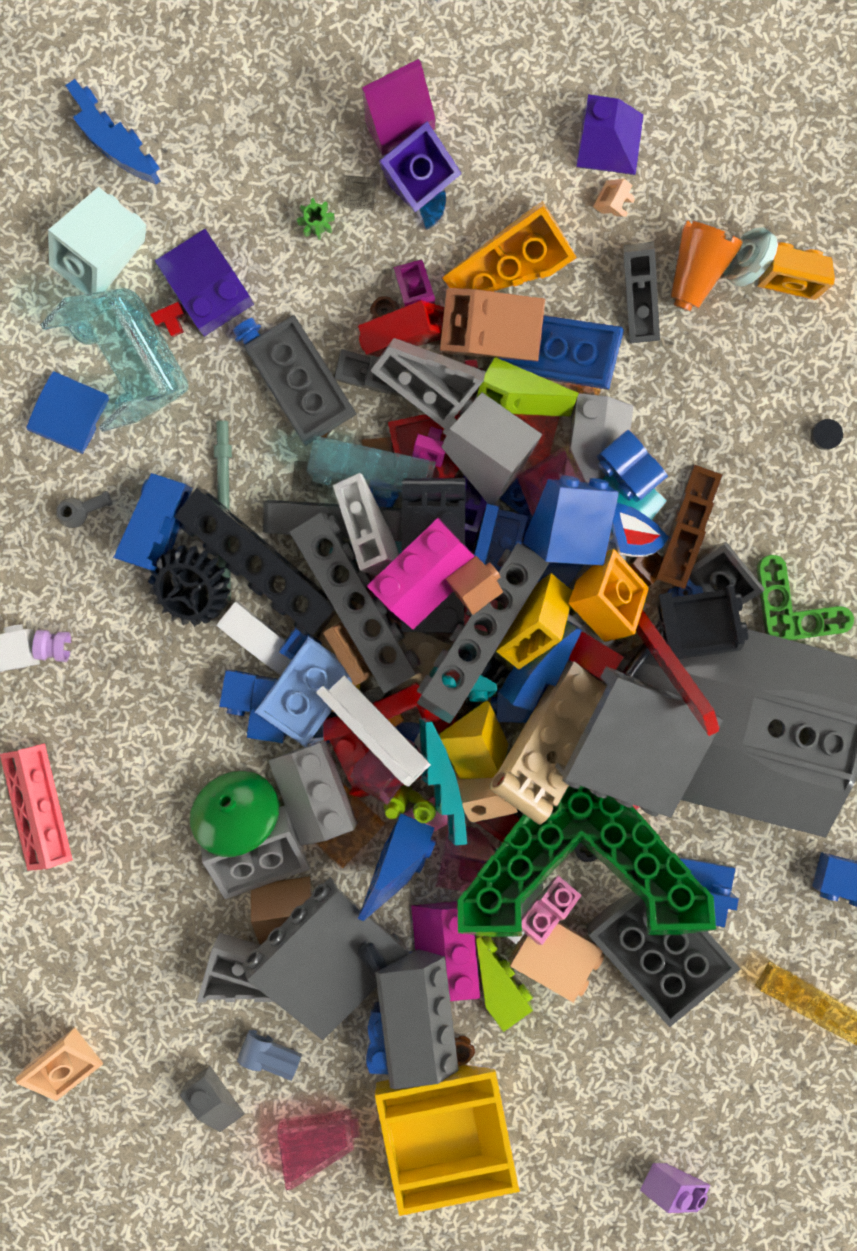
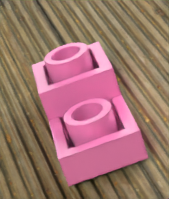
(548, 909)

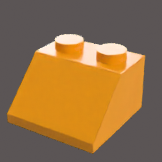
(798, 272)
(610, 598)

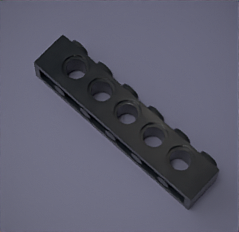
(193, 520)

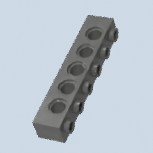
(309, 539)
(446, 701)

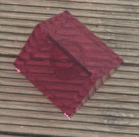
(552, 467)

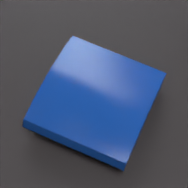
(67, 412)

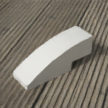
(254, 636)

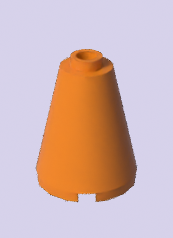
(700, 263)

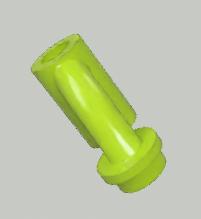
(423, 810)

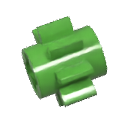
(315, 209)

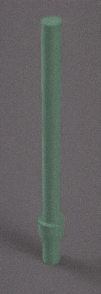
(223, 452)

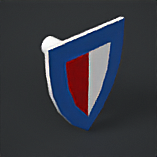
(636, 533)

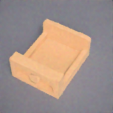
(559, 963)

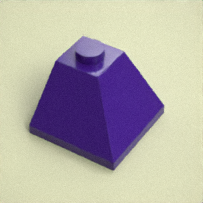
(609, 135)

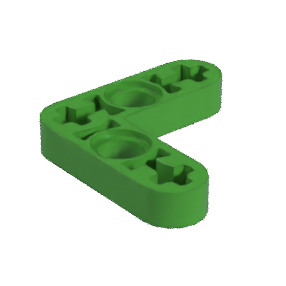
(793, 619)

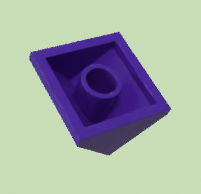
(419, 167)

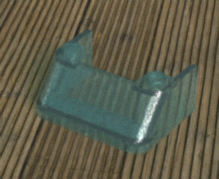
(131, 347)

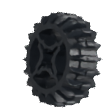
(184, 598)

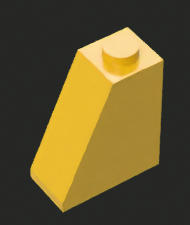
(538, 623)

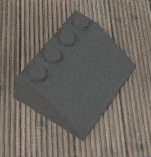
(665, 969)

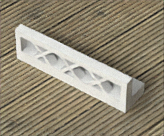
(375, 730)

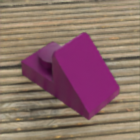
(414, 283)

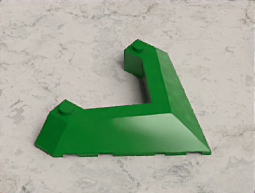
(611, 833)

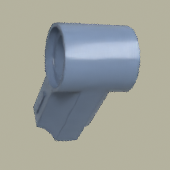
(264, 1054)

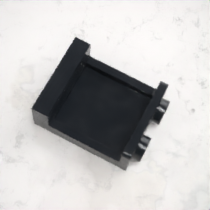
(702, 622)

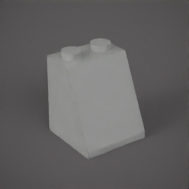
(489, 445)

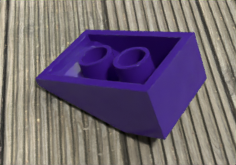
(204, 282)

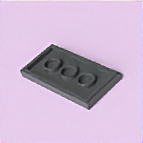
(299, 380)

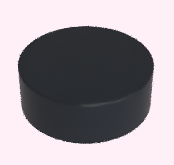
(827, 434)

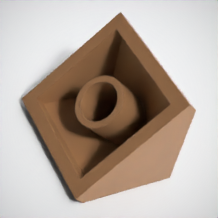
(275, 902)

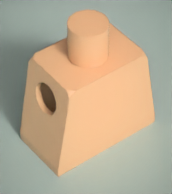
(480, 801)

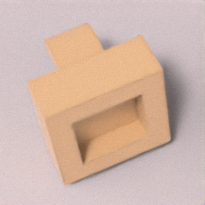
(613, 196)

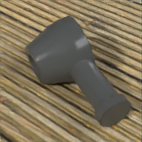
(81, 509)

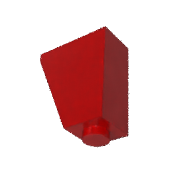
(413, 324)
(594, 656)

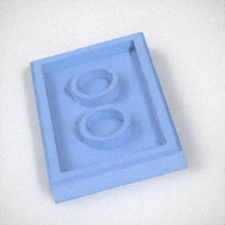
(293, 699)

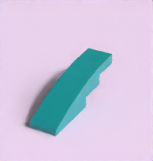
(445, 784)

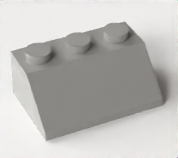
(313, 793)
(269, 862)

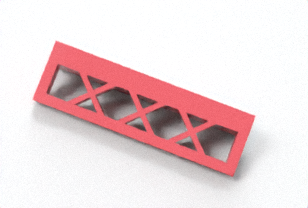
(39, 807)

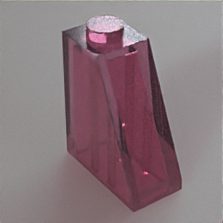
(314, 1143)

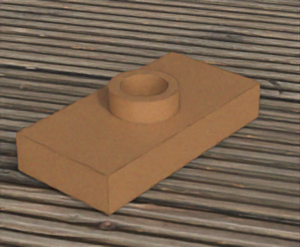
(348, 653)

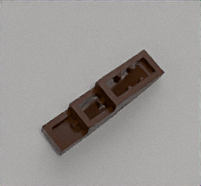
(688, 526)

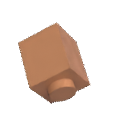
(475, 584)

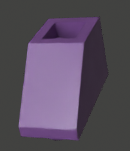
(674, 1189)

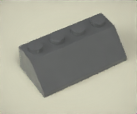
(417, 1020)

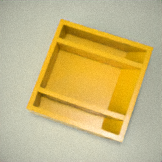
(446, 1141)

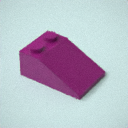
(397, 105)

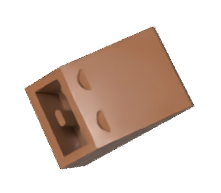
(492, 324)

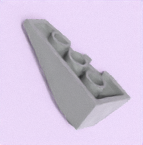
(594, 426)

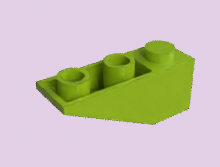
(526, 392)
(502, 995)

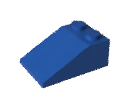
(399, 860)

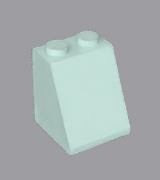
(94, 242)

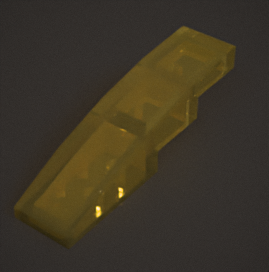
(809, 1001)

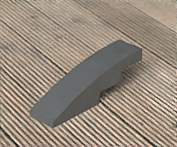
(356, 371)

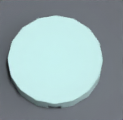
(753, 257)

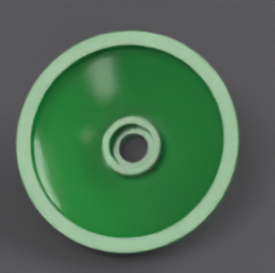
(240, 825)

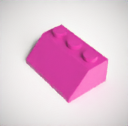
(417, 577)
(437, 932)

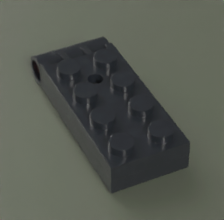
(421, 505)

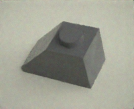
(211, 1100)

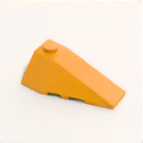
(519, 253)

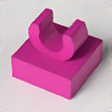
(430, 447)

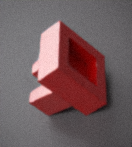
(169, 317)

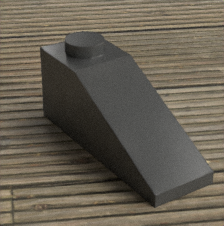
(641, 292)

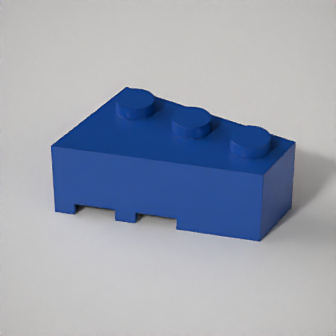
(153, 523)

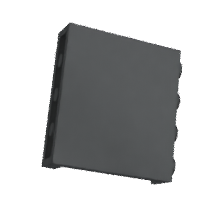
(638, 746)
(314, 960)

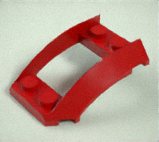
(351, 748)

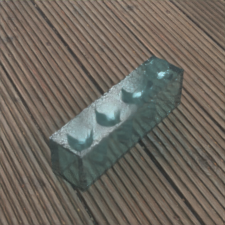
(381, 469)

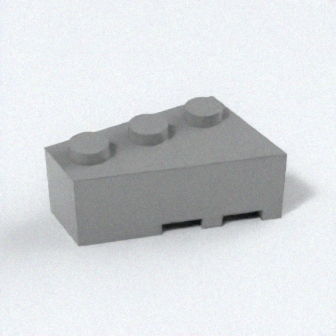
(428, 379)
(225, 974)

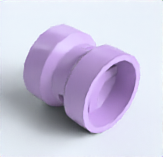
(50, 645)

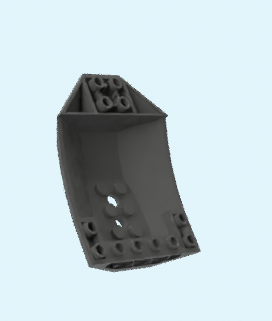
(764, 774)

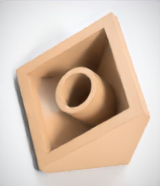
(60, 1066)

